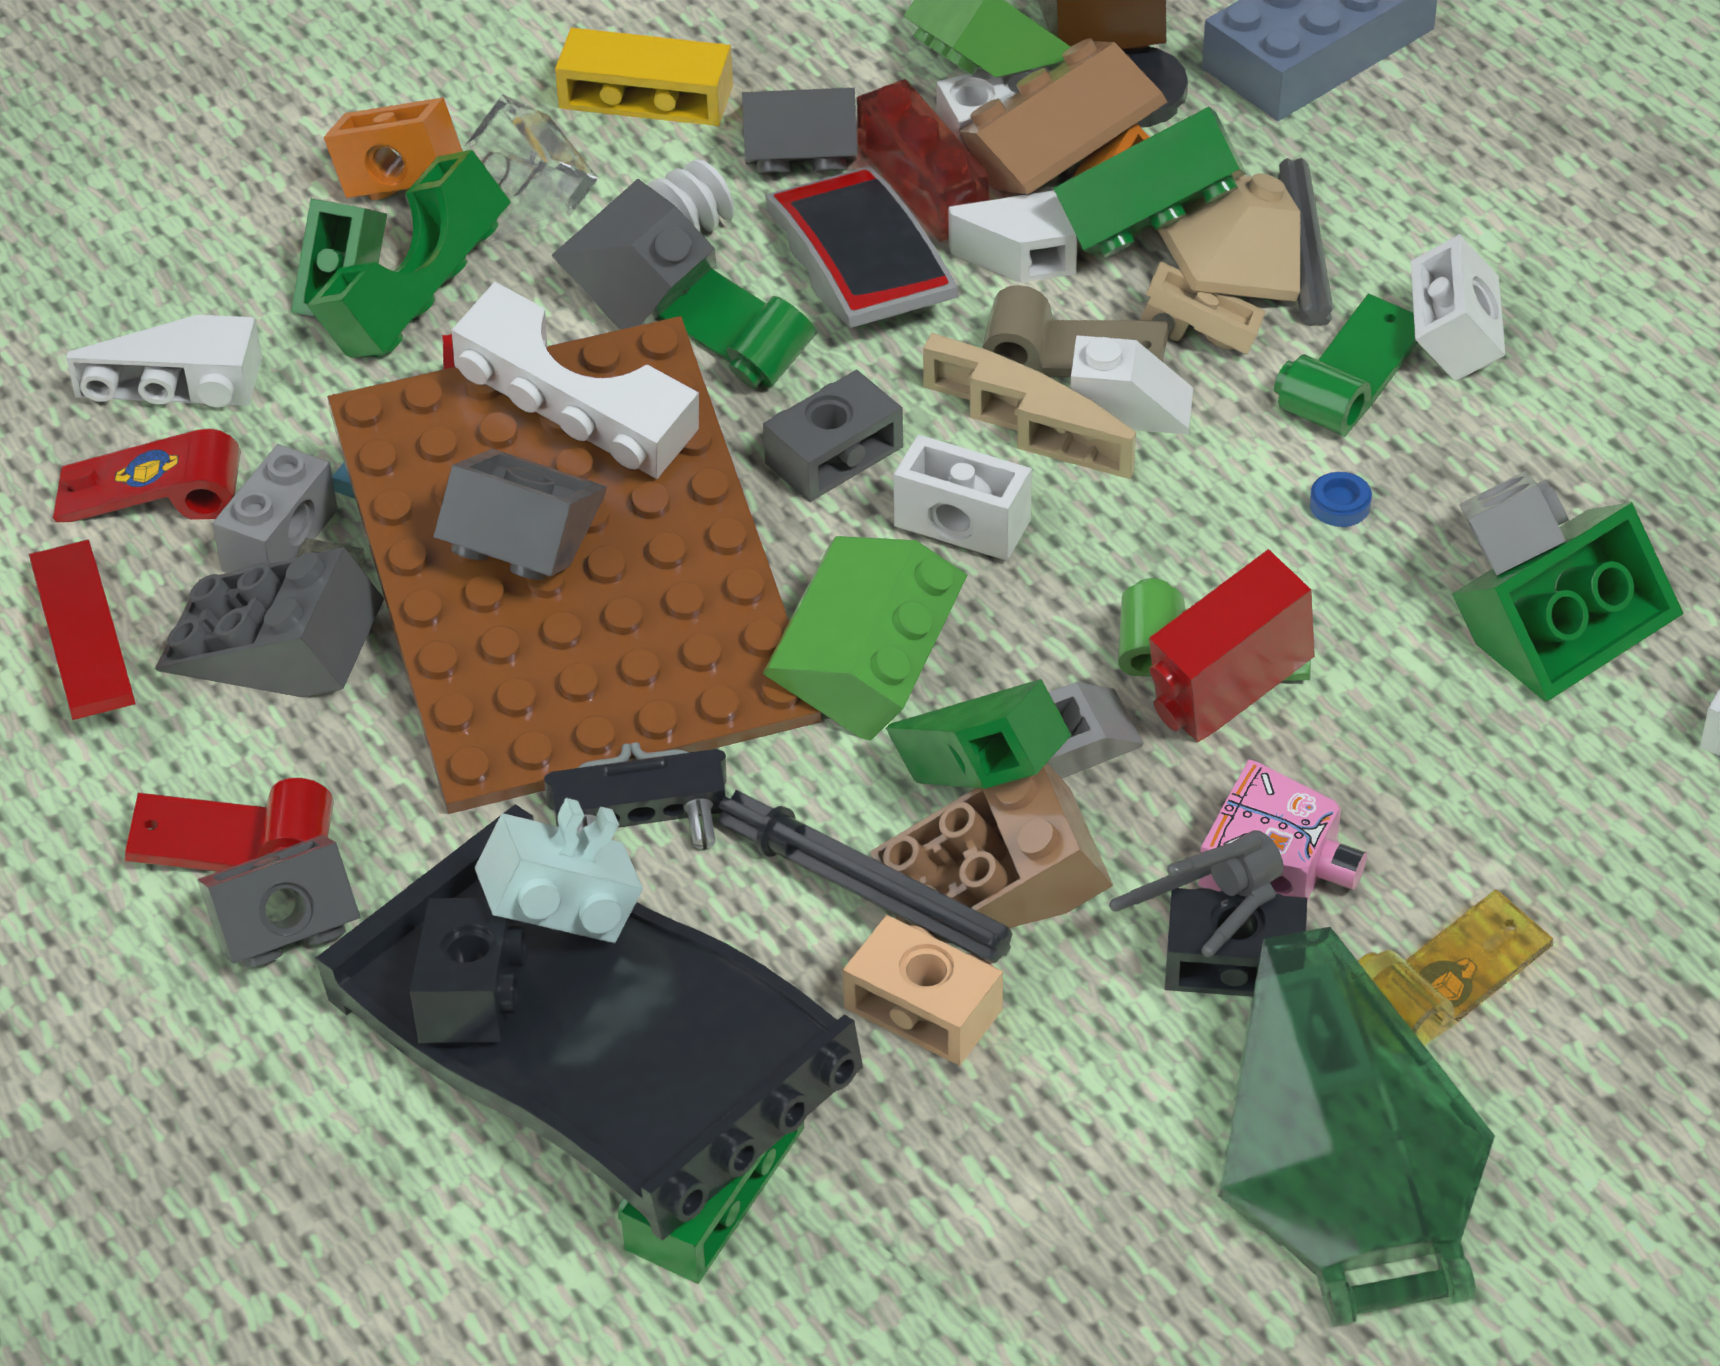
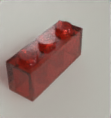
(918, 154)

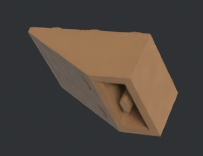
(1005, 851)

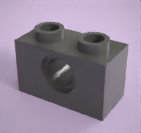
(833, 435)
(240, 893)

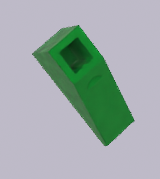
(982, 738)

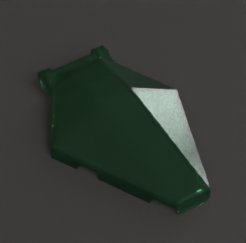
(1349, 1132)

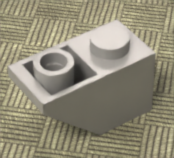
(1097, 728)

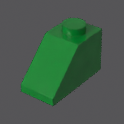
(334, 239)

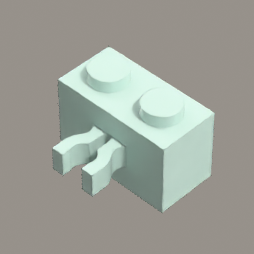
(559, 874)

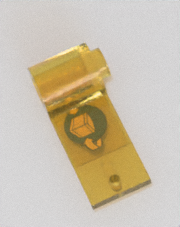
(1458, 965)

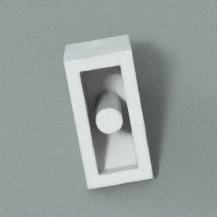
(1131, 384)

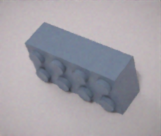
(1301, 49)

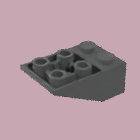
(276, 625)

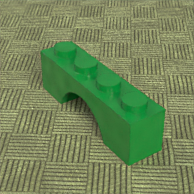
(451, 212)

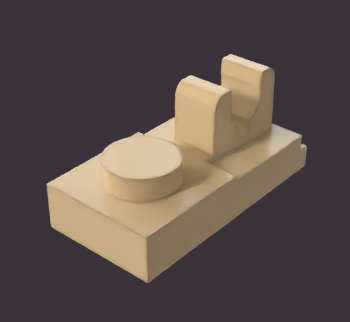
(1221, 317)

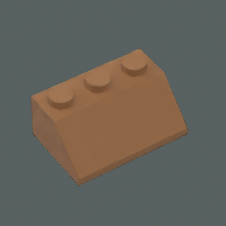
(1060, 116)

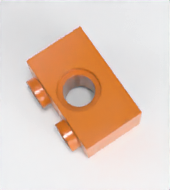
(364, 144)

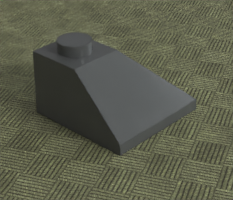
(636, 256)

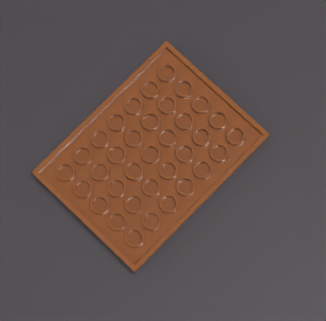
(636, 642)

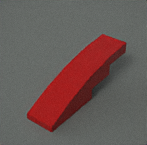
(81, 630)

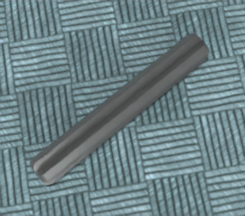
(1315, 293)

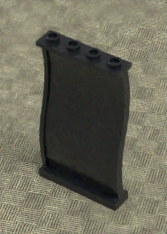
(635, 1056)

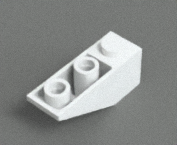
(182, 361)

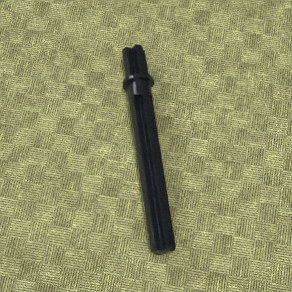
(780, 833)

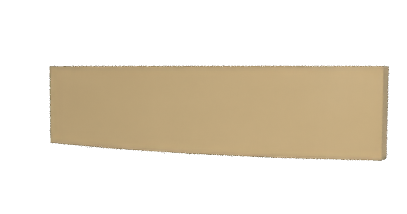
(1044, 412)

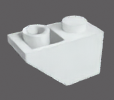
(1015, 236)

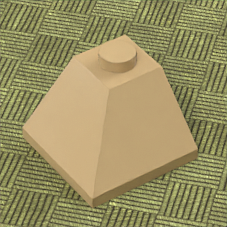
(1241, 241)

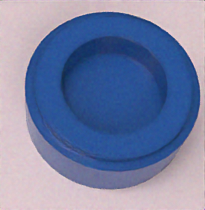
(1340, 499)

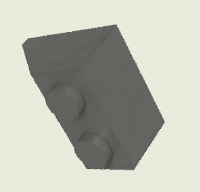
(799, 128)
(517, 513)

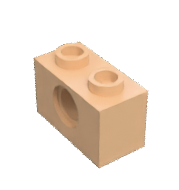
(923, 989)

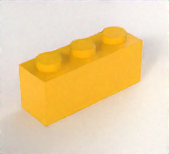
(644, 76)

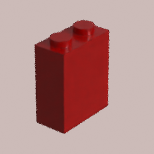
(1232, 647)

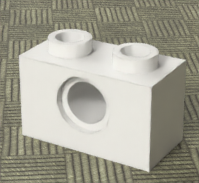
(1457, 308)
(962, 497)

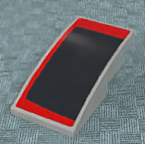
(861, 247)

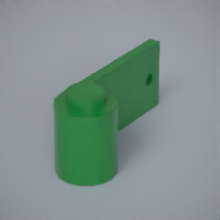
(742, 329)
(1352, 368)

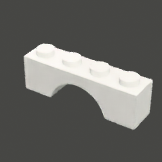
(633, 416)

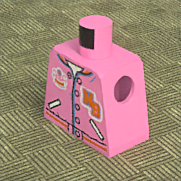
(1299, 824)

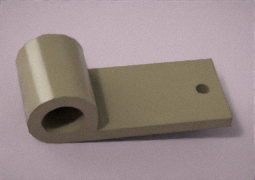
(1026, 333)

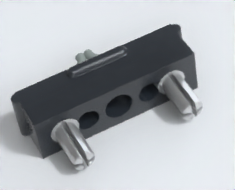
(647, 789)

